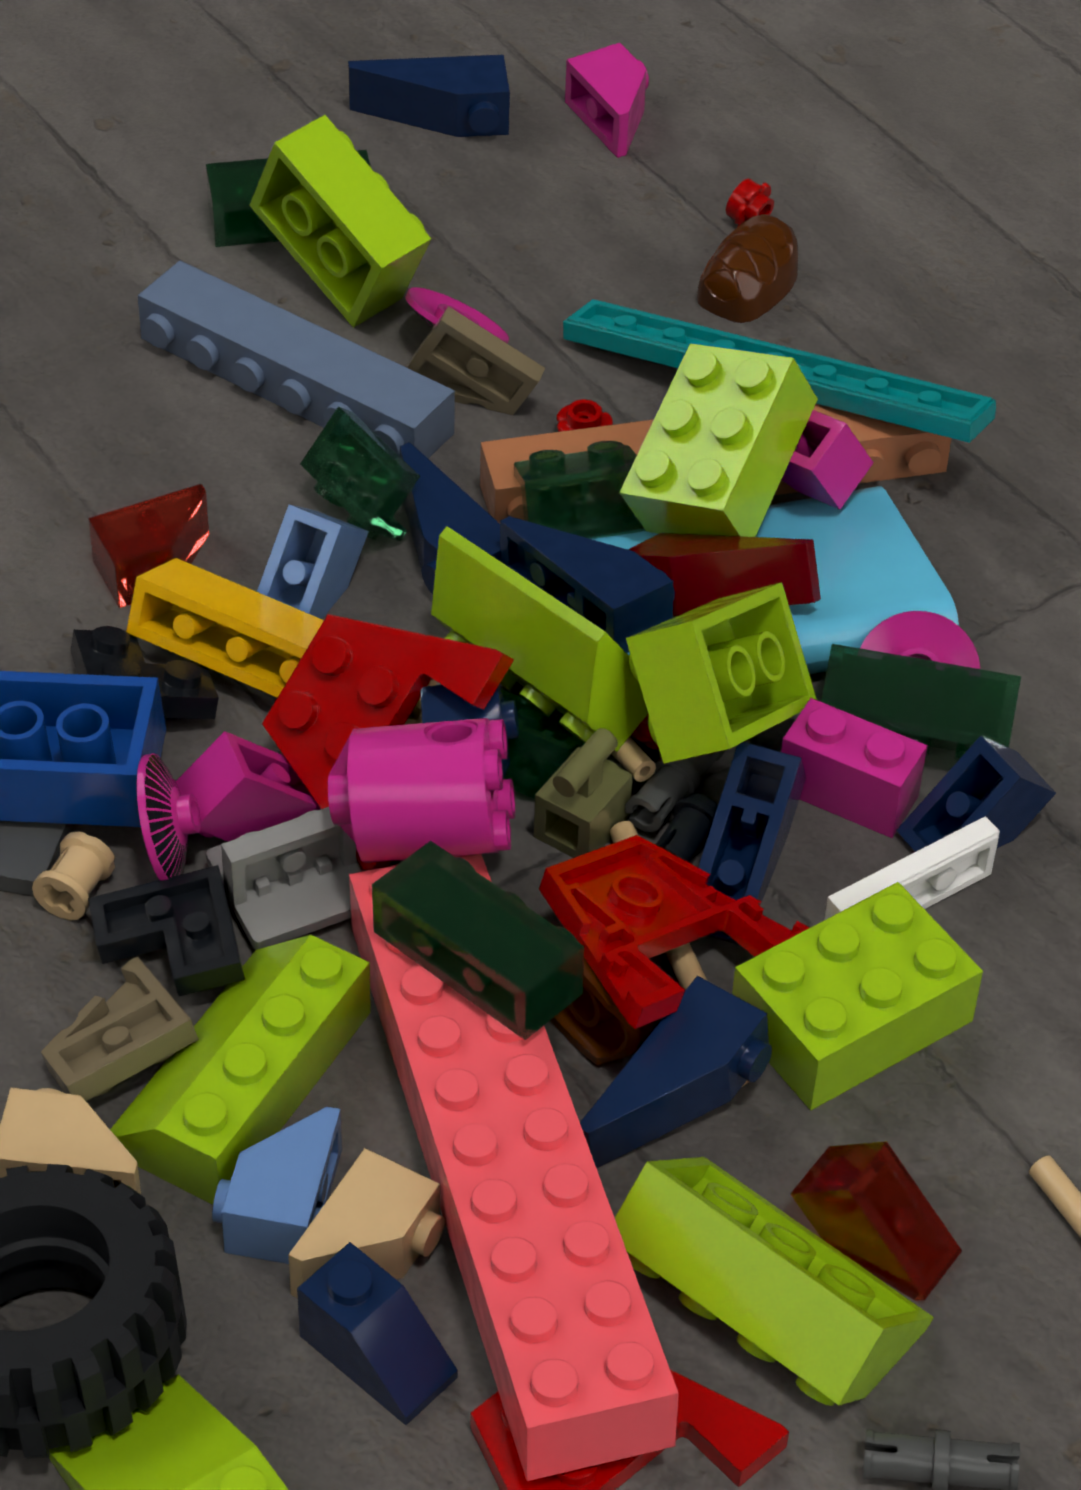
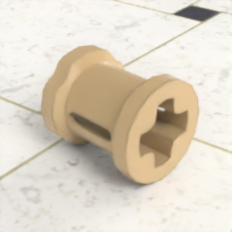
(74, 875)

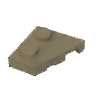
(476, 364)
(119, 1036)

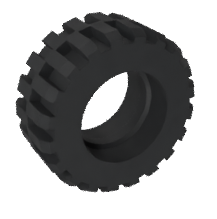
(113, 1353)

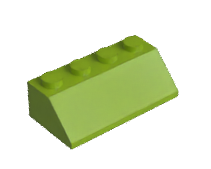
(555, 651)
(252, 1065)
(767, 1279)

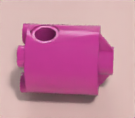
(424, 784)

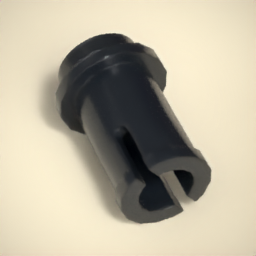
(689, 826)

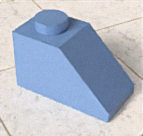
(311, 560)
(279, 1187)

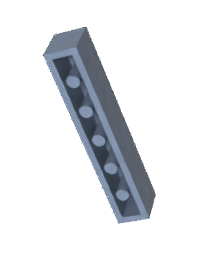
(291, 359)

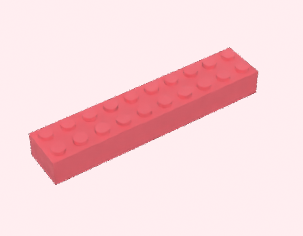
(523, 1218)

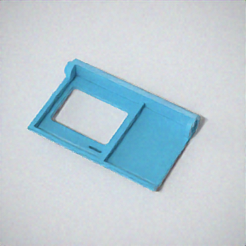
(864, 568)

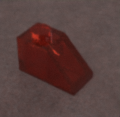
(147, 536)
(877, 1216)

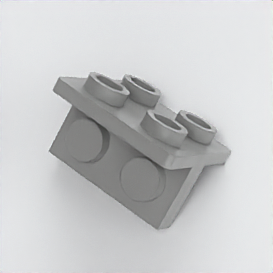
(288, 877)

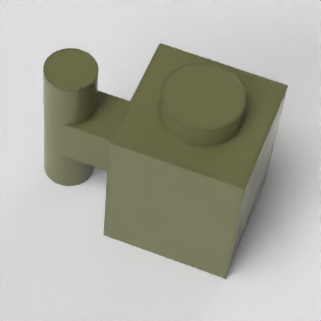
(583, 798)

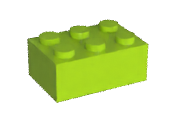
(339, 220)
(719, 443)
(721, 673)
(859, 993)

